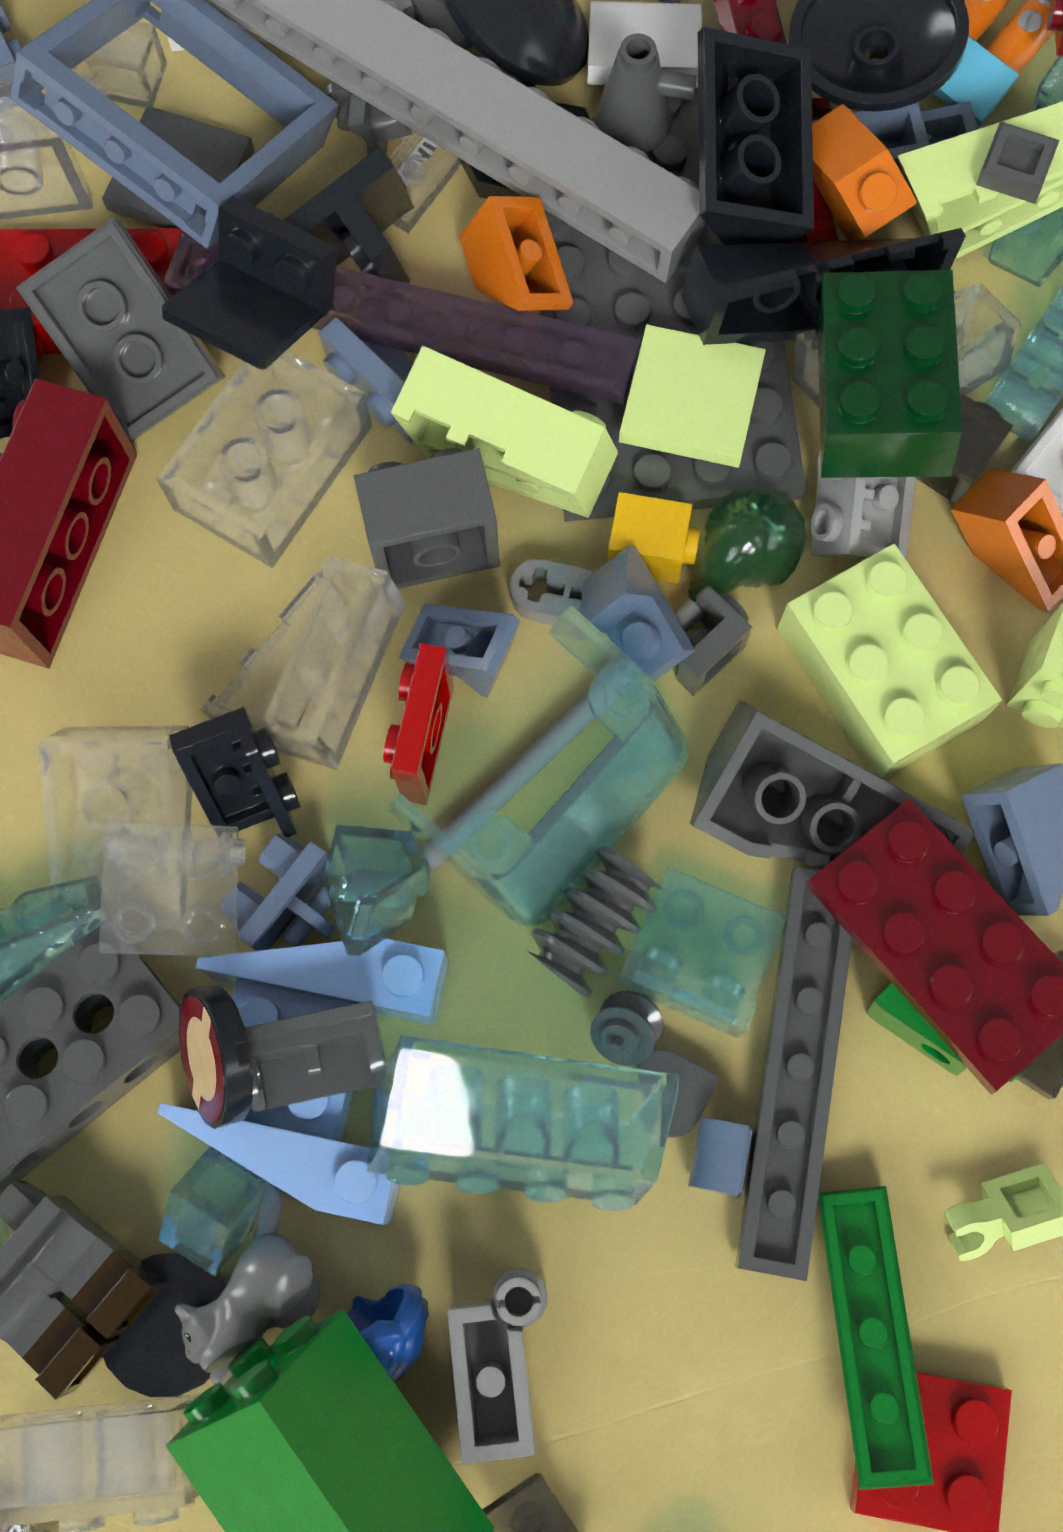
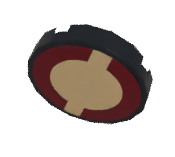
(208, 1041)

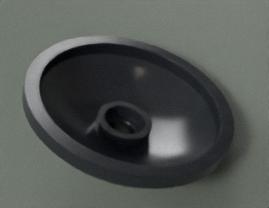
(527, 38)
(880, 50)

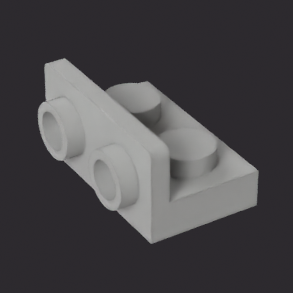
(861, 515)

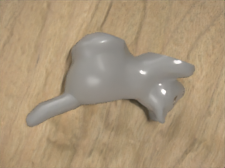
(266, 1291)

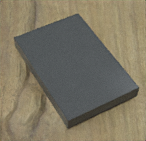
(107, 321)

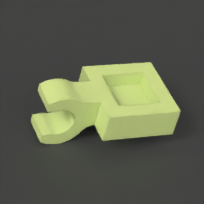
(1019, 1206)

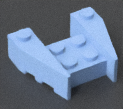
(302, 1142)

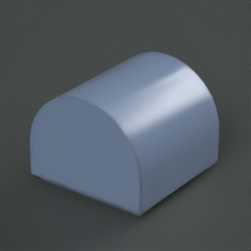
(721, 1157)

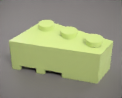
(946, 178)
(521, 437)

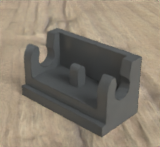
(314, 1055)

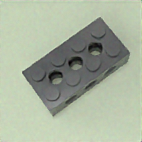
(91, 1068)

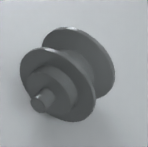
(626, 1028)

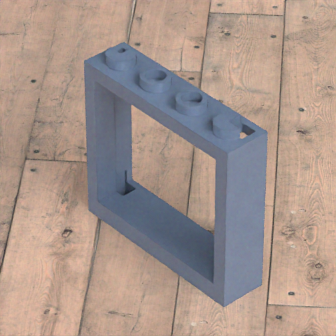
(133, 151)

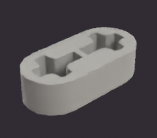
(559, 579)

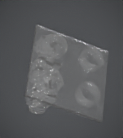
(169, 889)

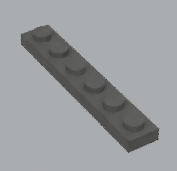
(795, 1088)

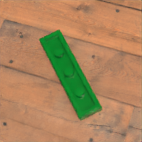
(874, 1340)

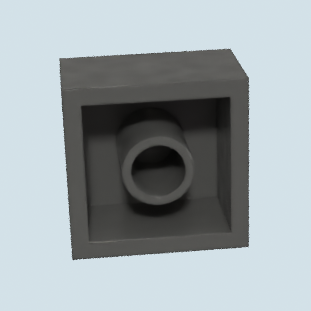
(429, 517)

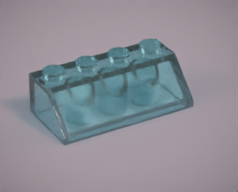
(520, 1123)

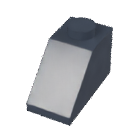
(1021, 836)

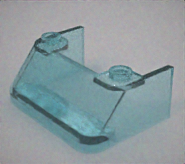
(531, 871)

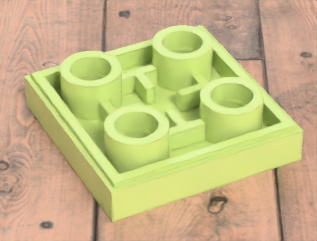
(691, 396)

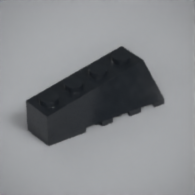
(776, 287)

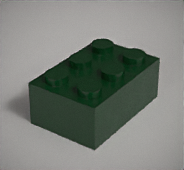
(888, 374)

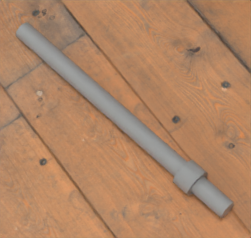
(540, 752)

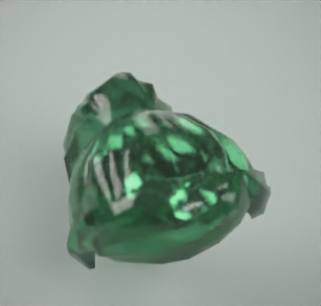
(750, 542)

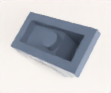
(634, 613)
(473, 640)

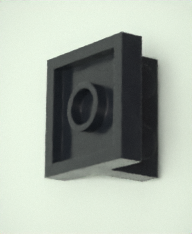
(356, 212)

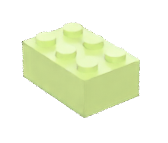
(887, 662)

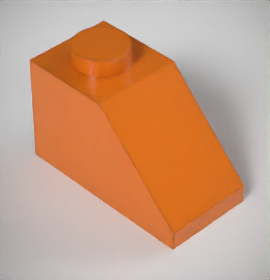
(857, 175)
(515, 255)
(1016, 533)

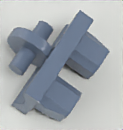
(300, 874)

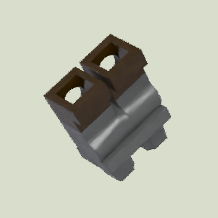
(65, 1287)

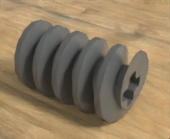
(595, 919)

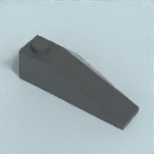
(793, 797)

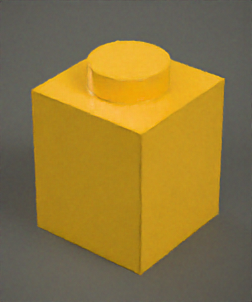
(658, 532)

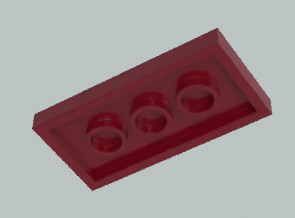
(947, 944)

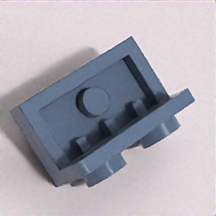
(368, 367)

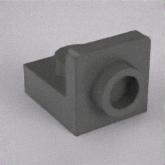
(716, 648)

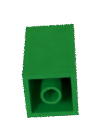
(318, 1443)

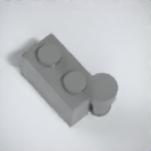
(493, 1368)

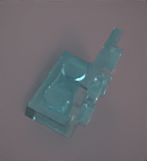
(703, 952)

